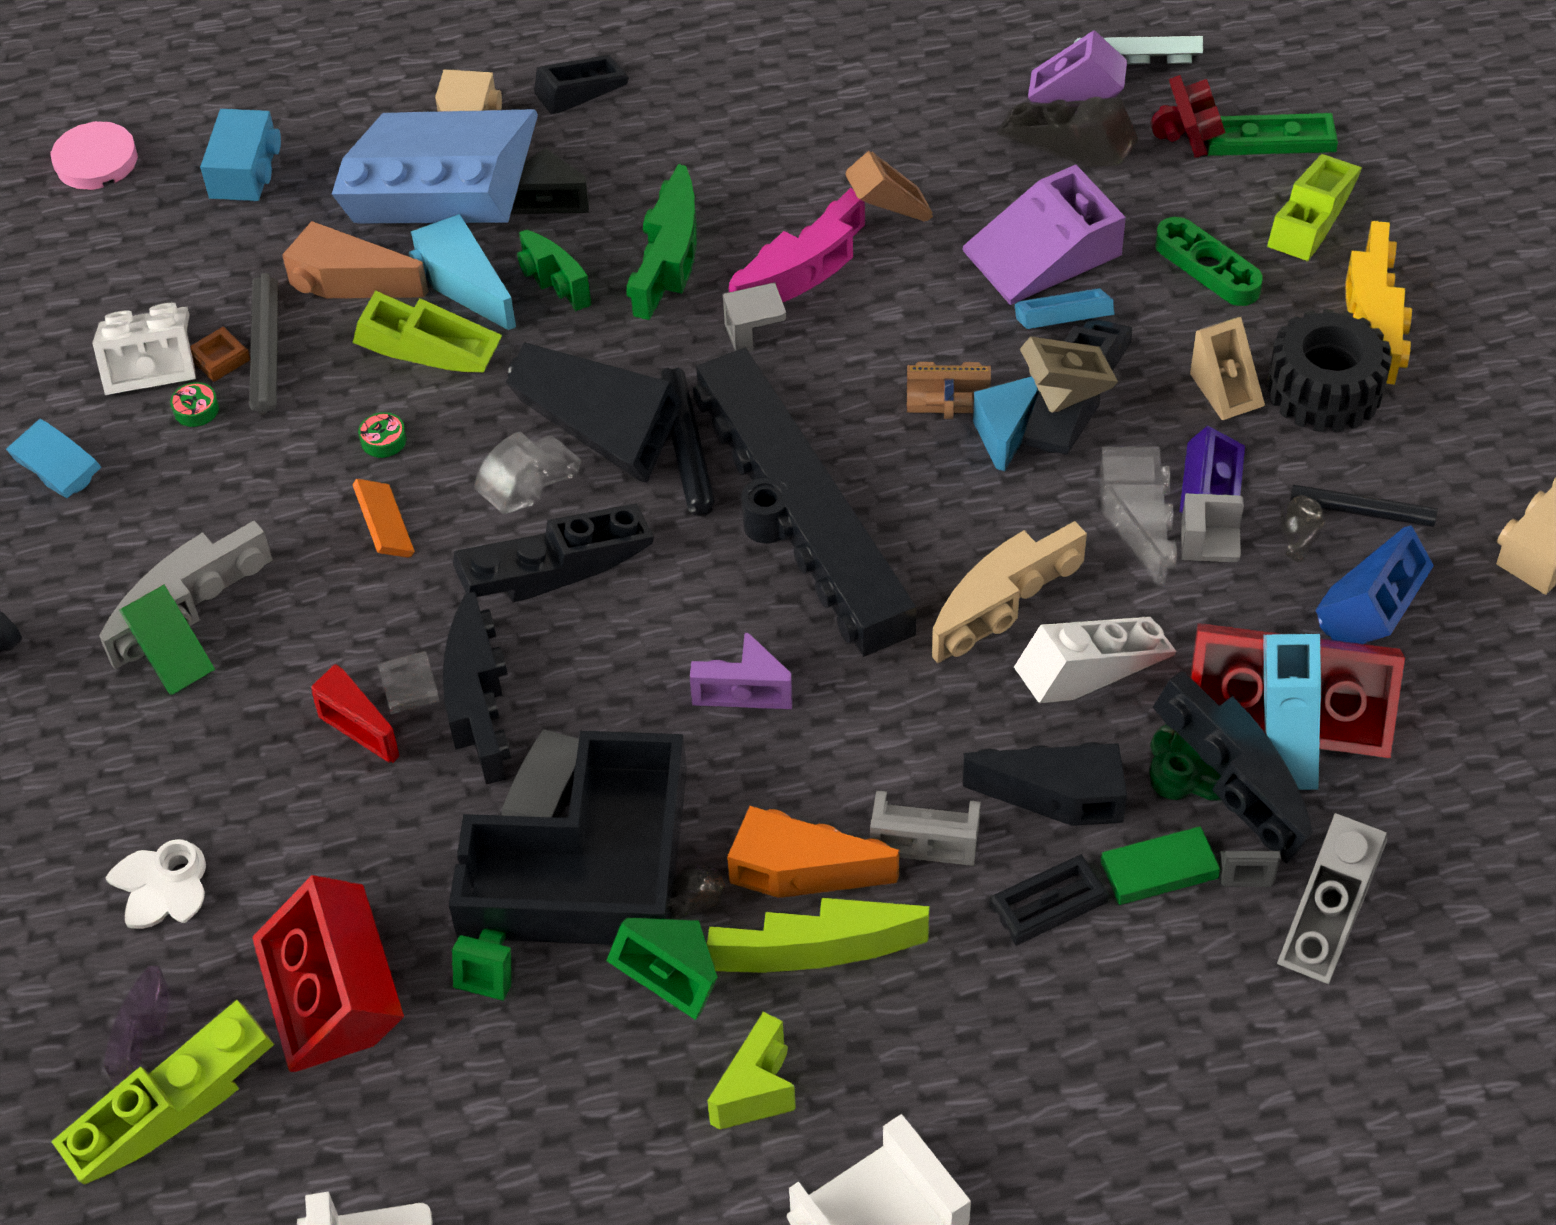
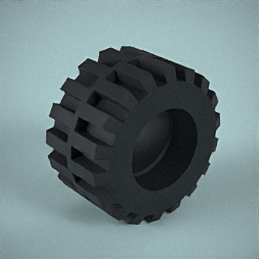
(1325, 396)

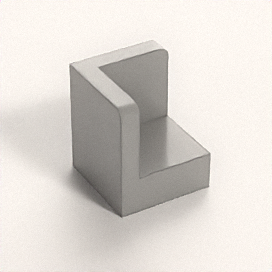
(751, 309)
(1211, 527)

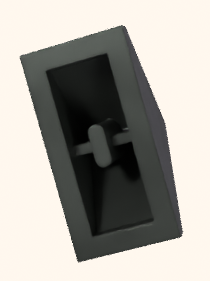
(550, 187)

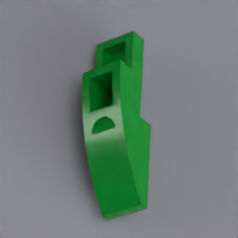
(670, 245)

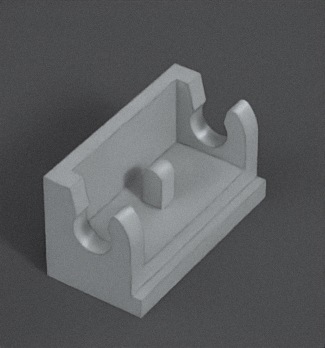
(927, 832)

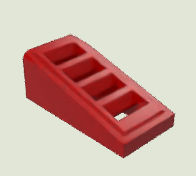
(352, 713)

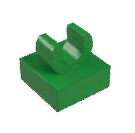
(482, 964)

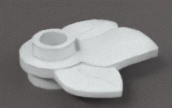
(156, 887)

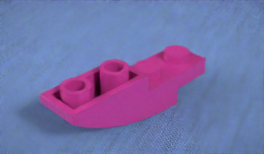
(812, 257)

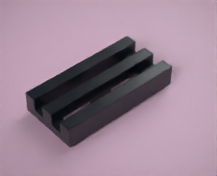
(1059, 915)

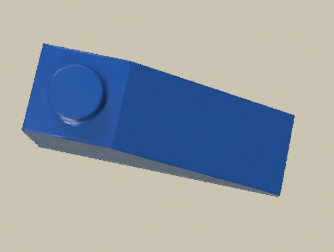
(1376, 591)

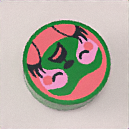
(194, 404)
(382, 435)

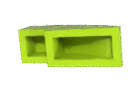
(1313, 207)
(424, 335)

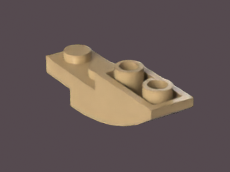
(991, 591)

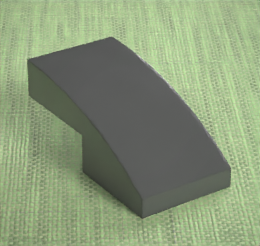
(544, 778)

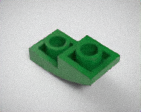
(555, 268)

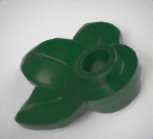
(1179, 768)

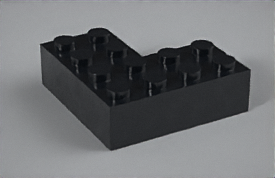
(584, 871)

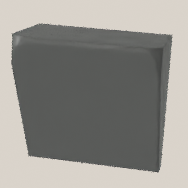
(1248, 868)

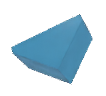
(1002, 417)

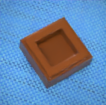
(219, 354)

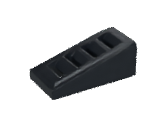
(576, 82)

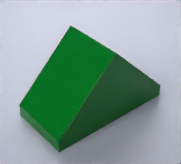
(667, 959)

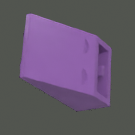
(1048, 236)

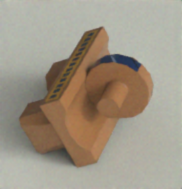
(945, 388)

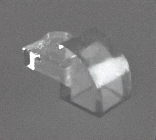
(520, 469)

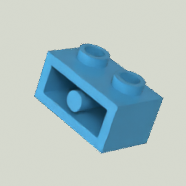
(240, 154)

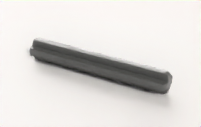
(264, 344)

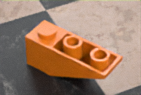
(802, 858)

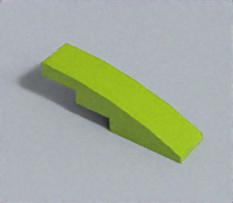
(840, 935)

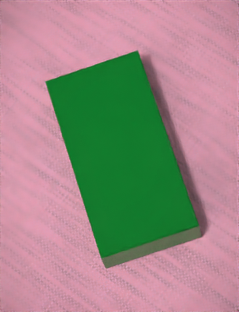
(167, 639)
(1160, 865)

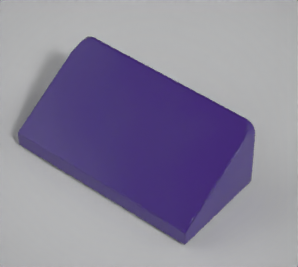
(1212, 465)

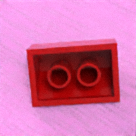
(326, 973)

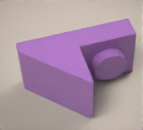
(753, 683)

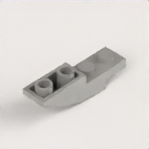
(191, 576)

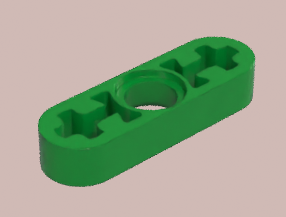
(1215, 277)

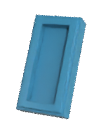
(1064, 308)

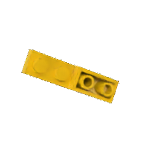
(1374, 297)

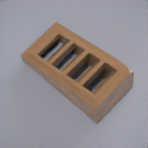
(886, 188)

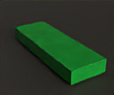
(1275, 134)

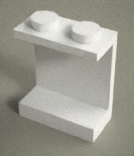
(889, 1187)

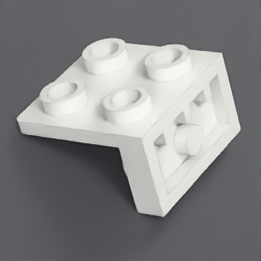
(144, 349)

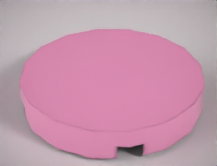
(94, 155)

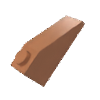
(349, 267)

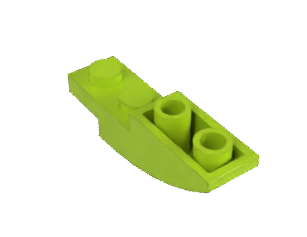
(159, 1104)

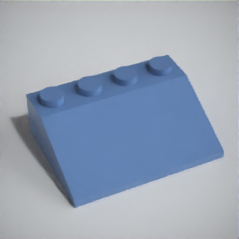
(436, 167)

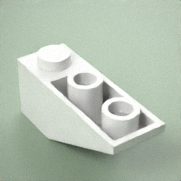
(1084, 656)

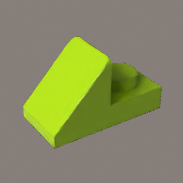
(750, 1083)

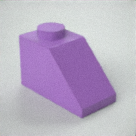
(1080, 72)

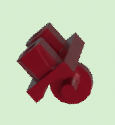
(1189, 115)

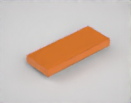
(383, 518)

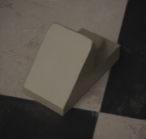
(1067, 371)

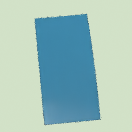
(54, 458)

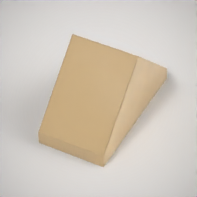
(1226, 369)

